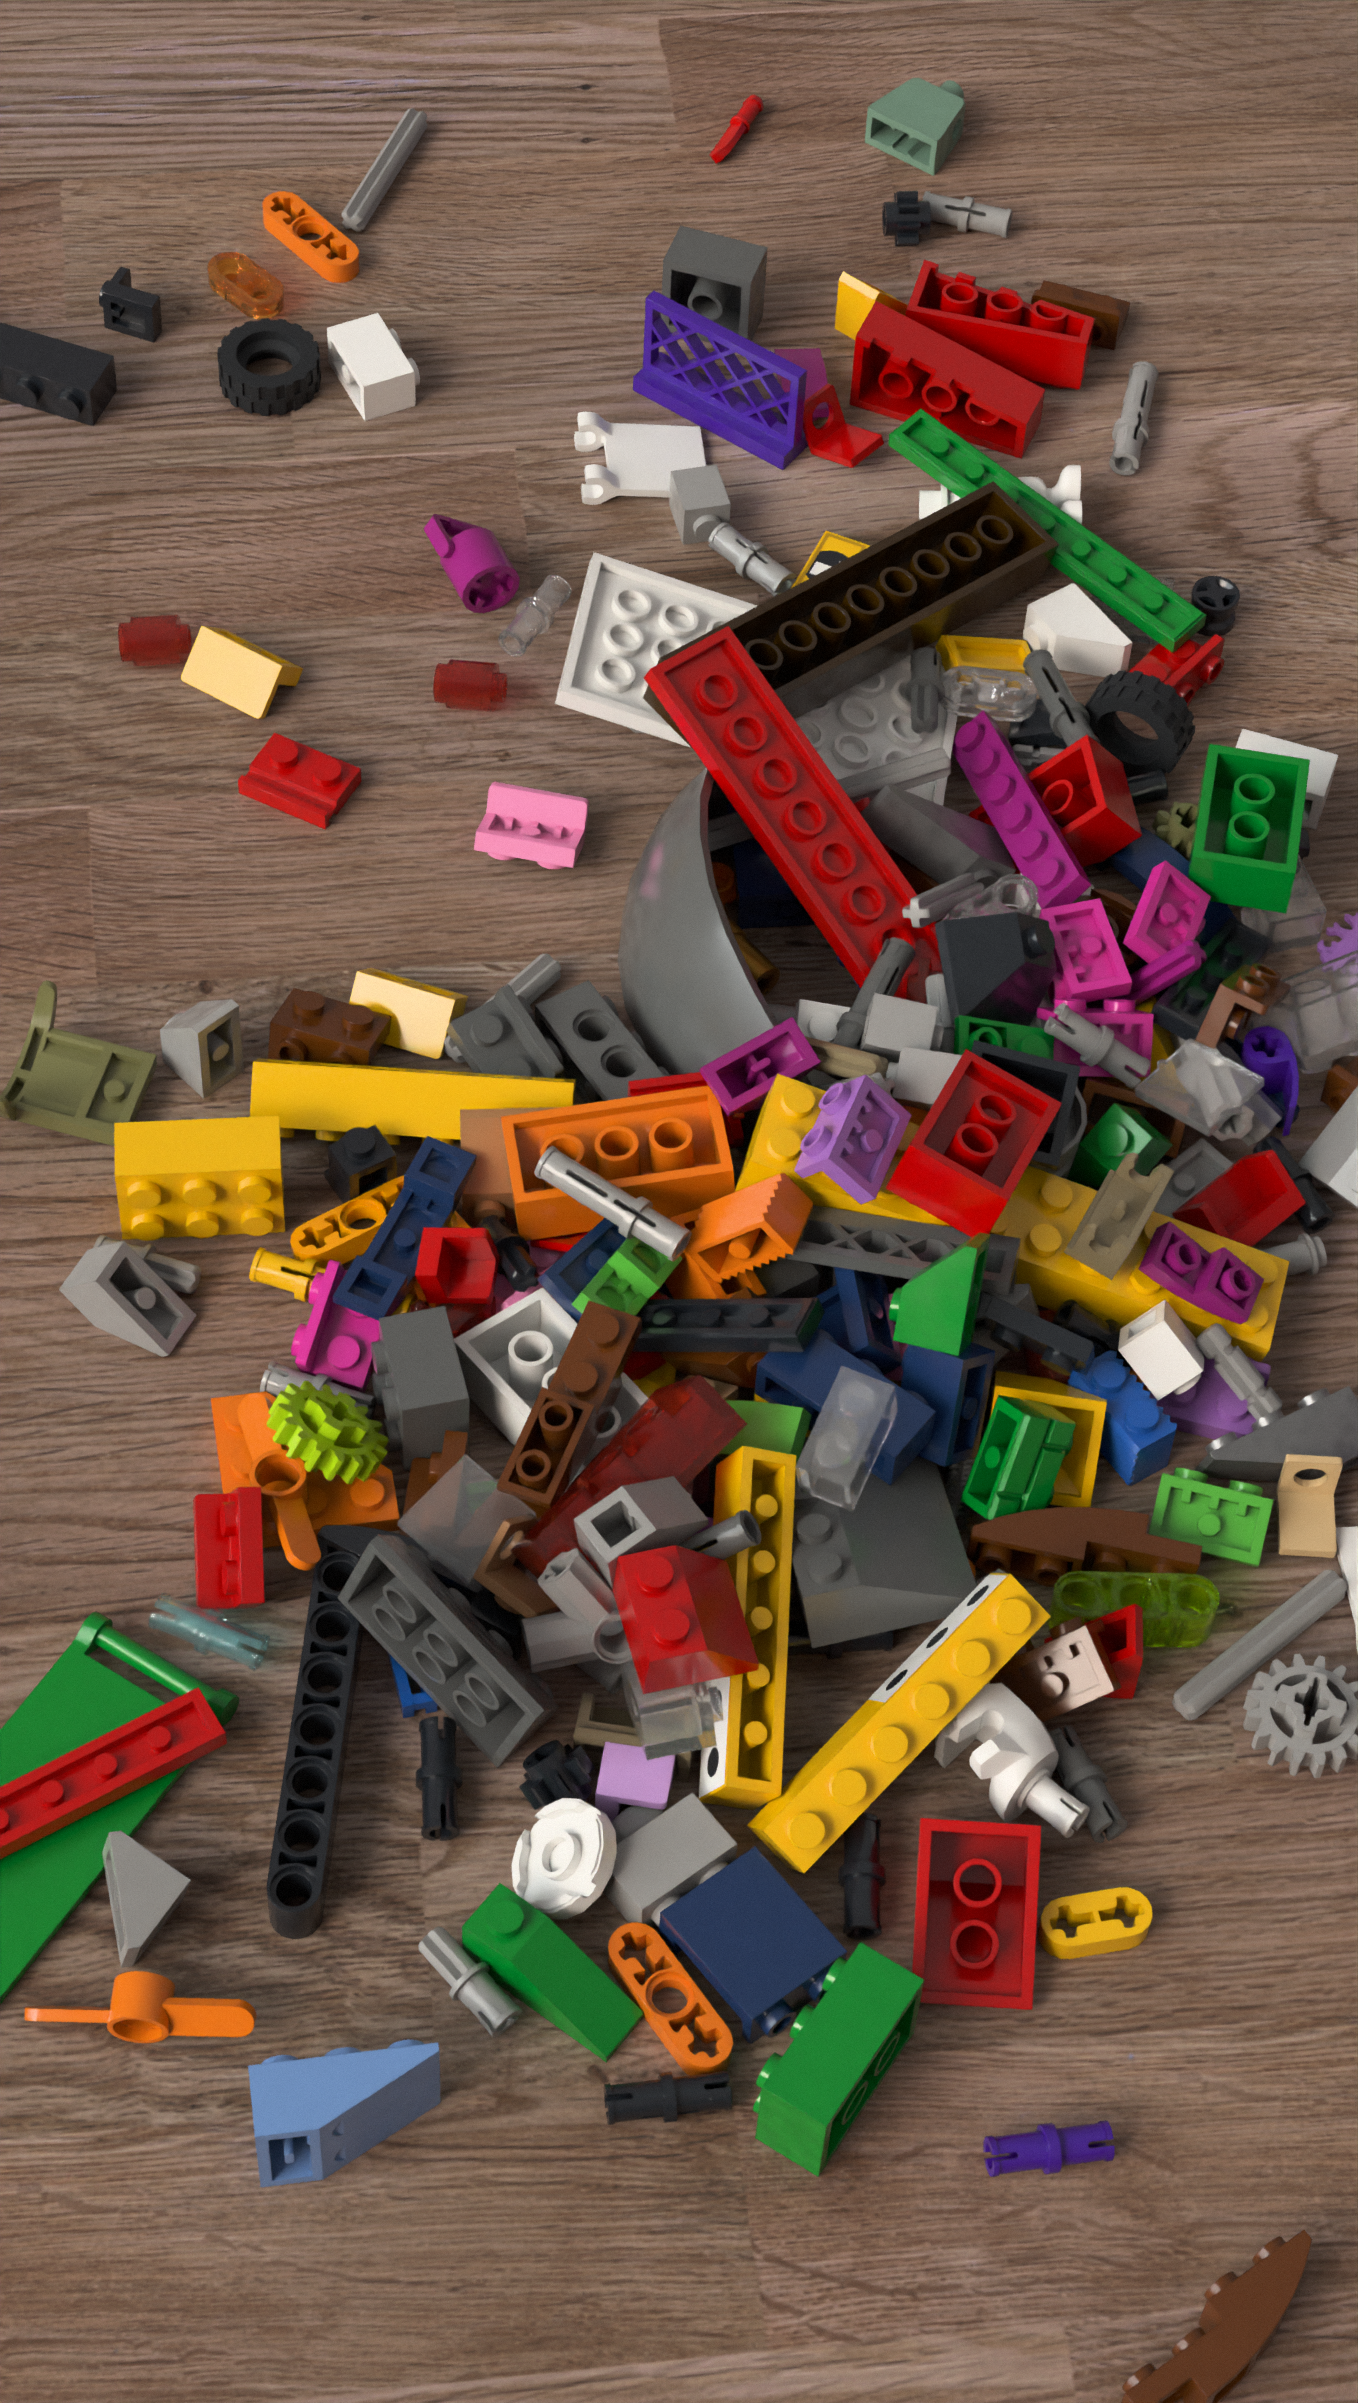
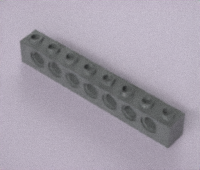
(603, 1059)

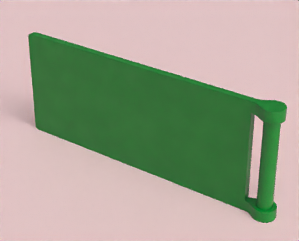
(64, 1711)

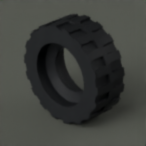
(276, 392)
(1153, 703)

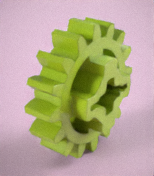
(327, 1432)

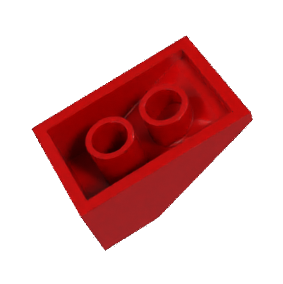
(1087, 800)
(973, 1145)
(976, 1912)

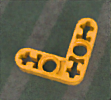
(325, 1229)

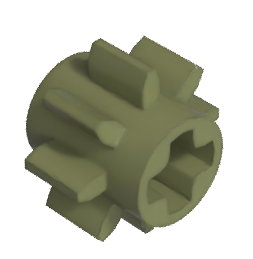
(1177, 827)

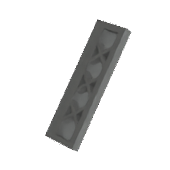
(896, 1246)

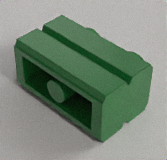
(1018, 1458)

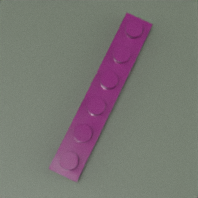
(1018, 812)

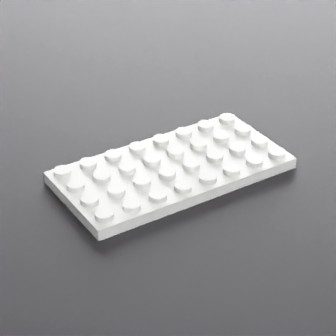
(638, 615)

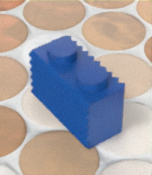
(1135, 1430)

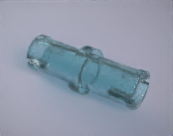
(209, 1631)

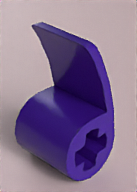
(1271, 1056)

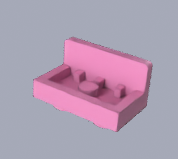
(533, 826)

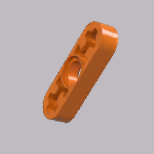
(316, 253)
(631, 1976)

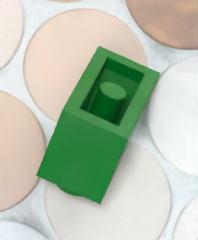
(1111, 1139)
(942, 1300)

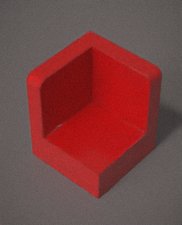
(457, 1265)

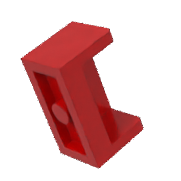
(1244, 1200)

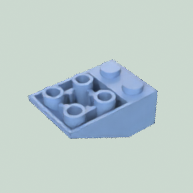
(335, 2107)

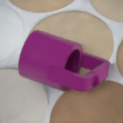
(473, 563)

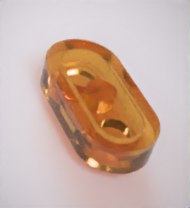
(245, 285)

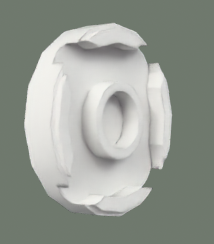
(565, 1858)

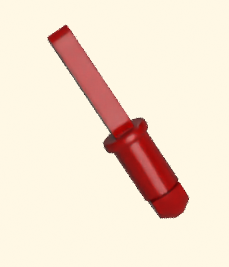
(738, 126)

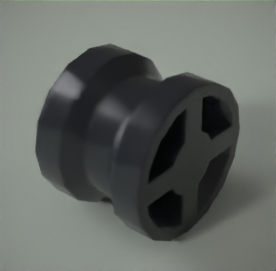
(1218, 600)

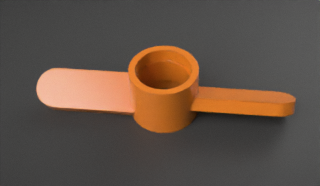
(271, 1464)
(147, 2012)

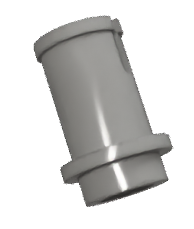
(1304, 1255)

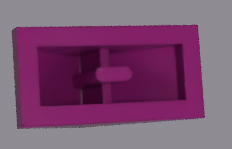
(747, 1072)

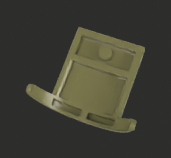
(74, 1079)

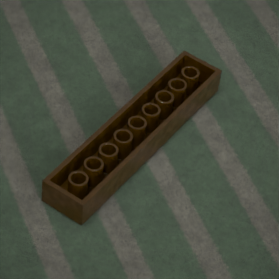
(889, 599)

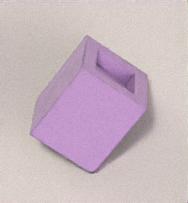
(632, 1779)

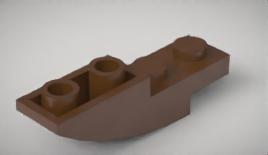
(572, 1408)
(1071, 1539)
(1238, 2328)

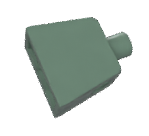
(918, 123)

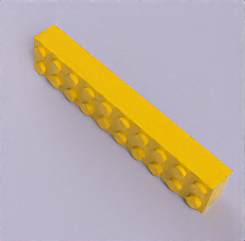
(1040, 1212)

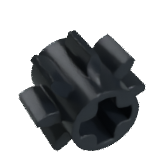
(906, 218)
(556, 1774)

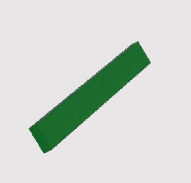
(1080, 552)

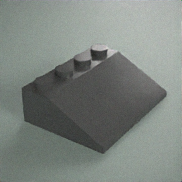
(883, 1563)
(446, 1648)

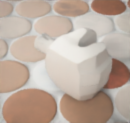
(1014, 1755)

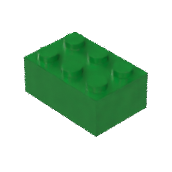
(1248, 827)
(836, 2057)

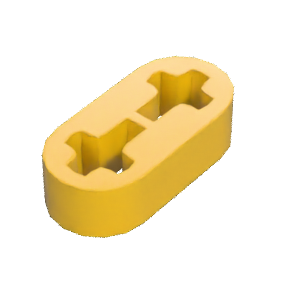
(1095, 1924)

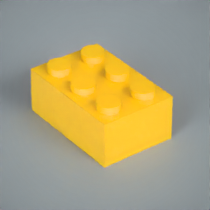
(199, 1177)

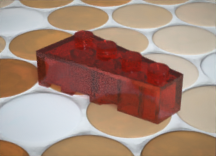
(666, 1437)

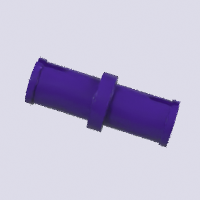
(1048, 2148)

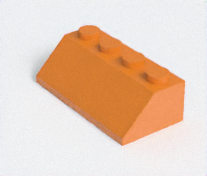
(648, 1145)

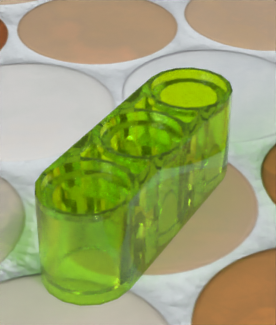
(1158, 1595)

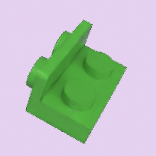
(1221, 1520)

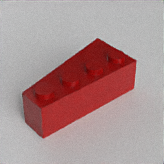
(1030, 340)
(912, 368)

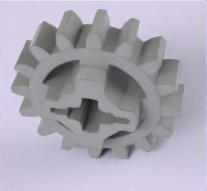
(1277, 1716)

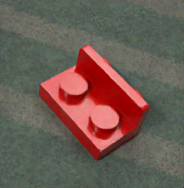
(1186, 667)
(229, 1549)

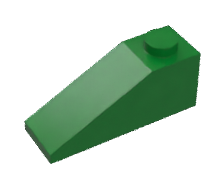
(549, 1972)

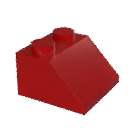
(681, 1618)

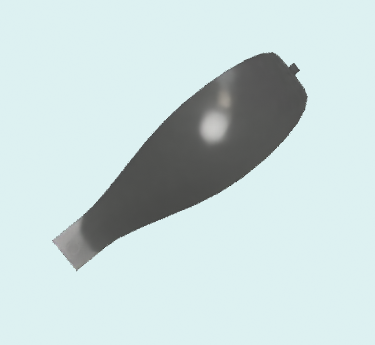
(678, 953)

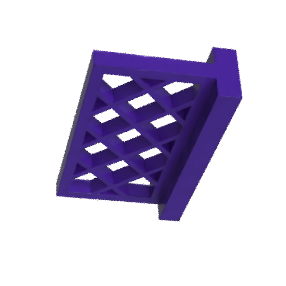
(710, 398)

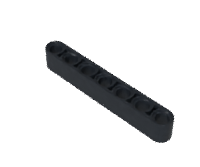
(315, 1765)

